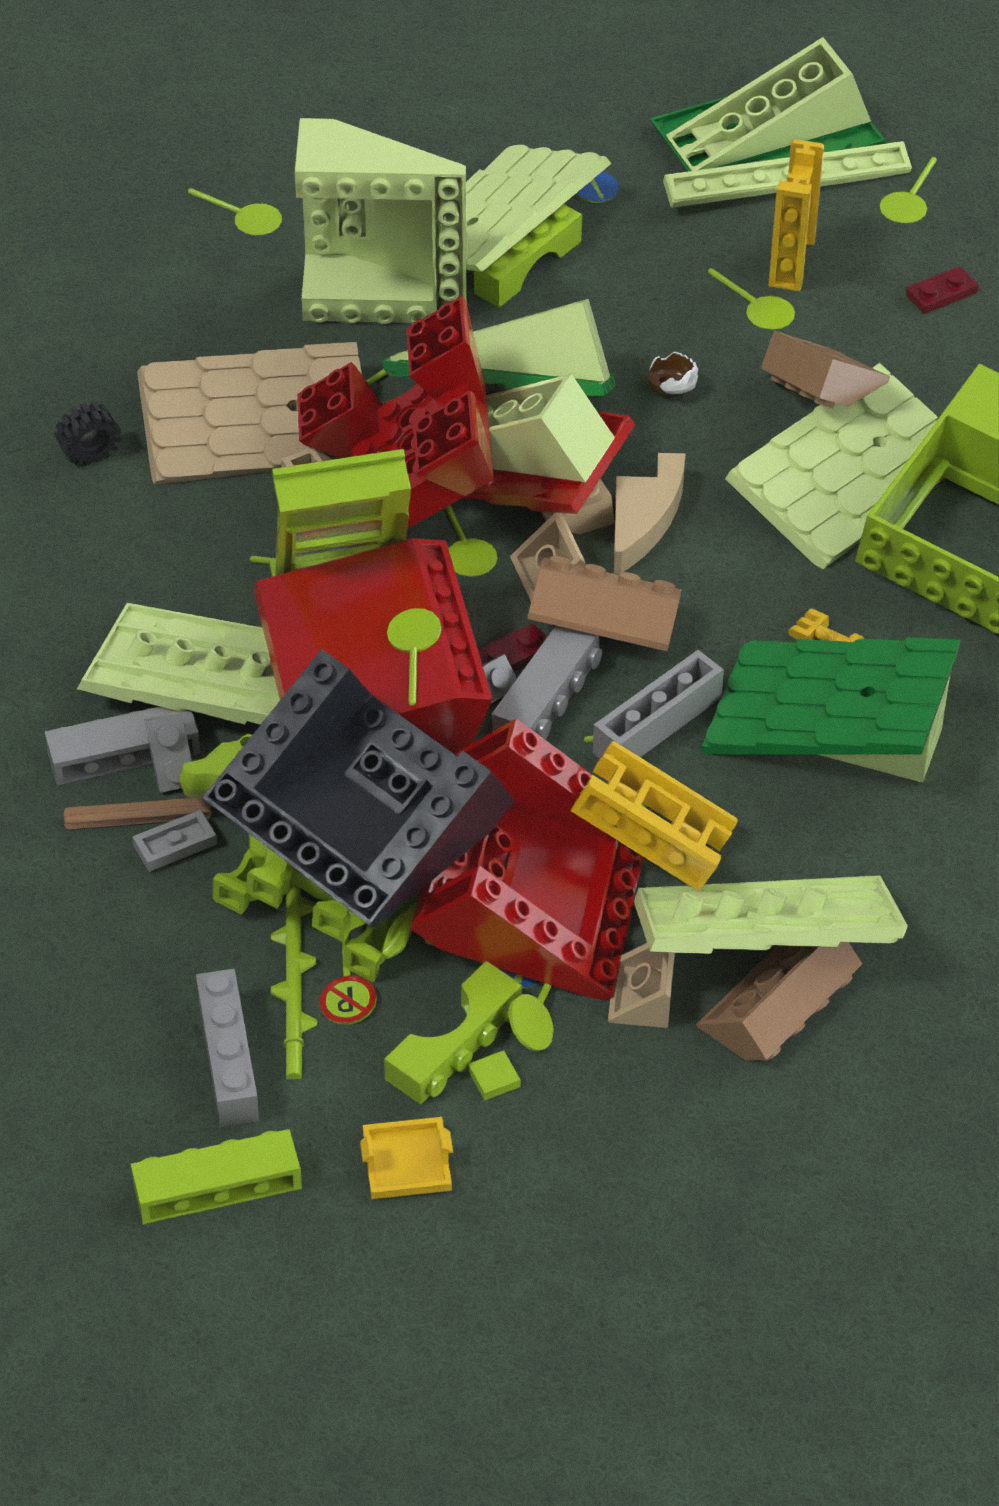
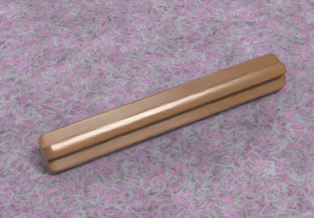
(133, 813)

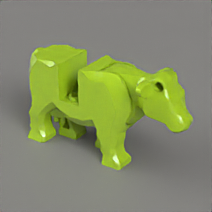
(269, 877)

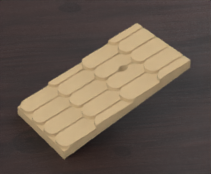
(230, 410)

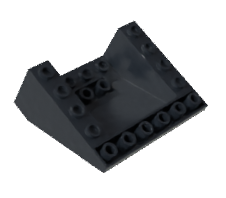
(356, 793)

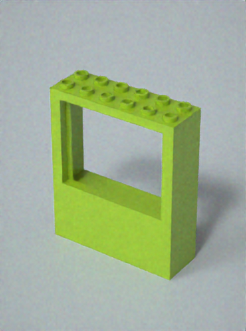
(965, 451)

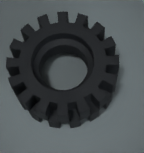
(80, 423)

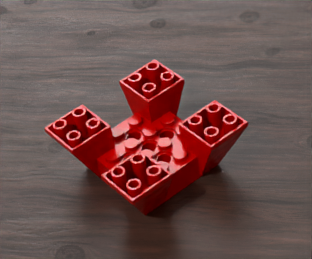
(436, 422)

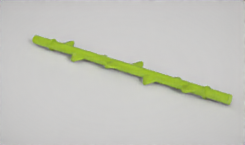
(290, 989)

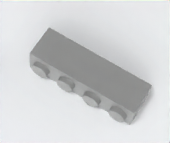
(549, 680)
(661, 706)
(108, 745)
(227, 1048)

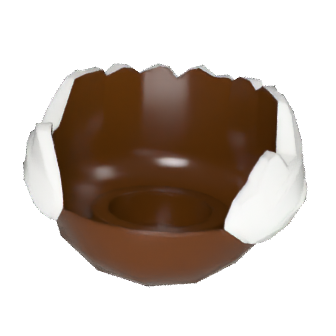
(672, 375)

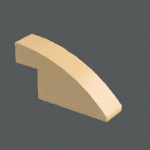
(646, 509)

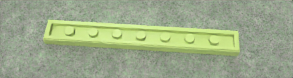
(764, 176)

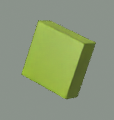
(494, 1075)

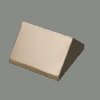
(549, 540)
(643, 988)

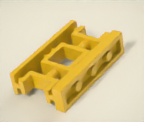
(796, 215)
(675, 846)

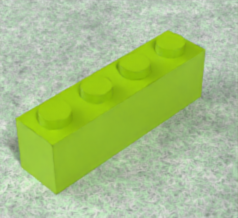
(216, 1176)

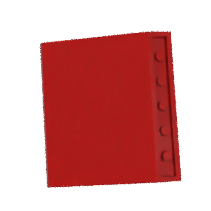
(347, 613)
(541, 887)

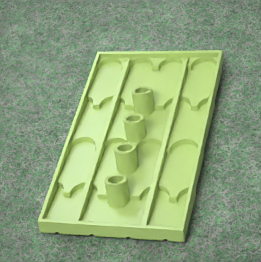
(518, 195)
(833, 468)
(185, 665)
(769, 914)

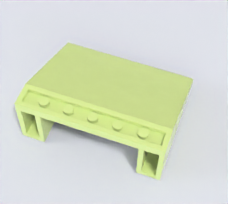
(377, 226)

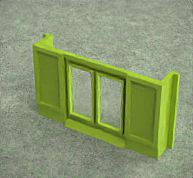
(339, 508)

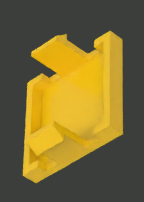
(407, 1157)

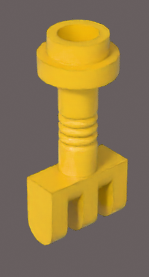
(815, 626)

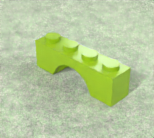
(506, 275)
(424, 1064)

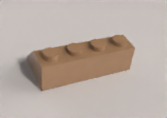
(819, 371)
(605, 603)
(779, 998)

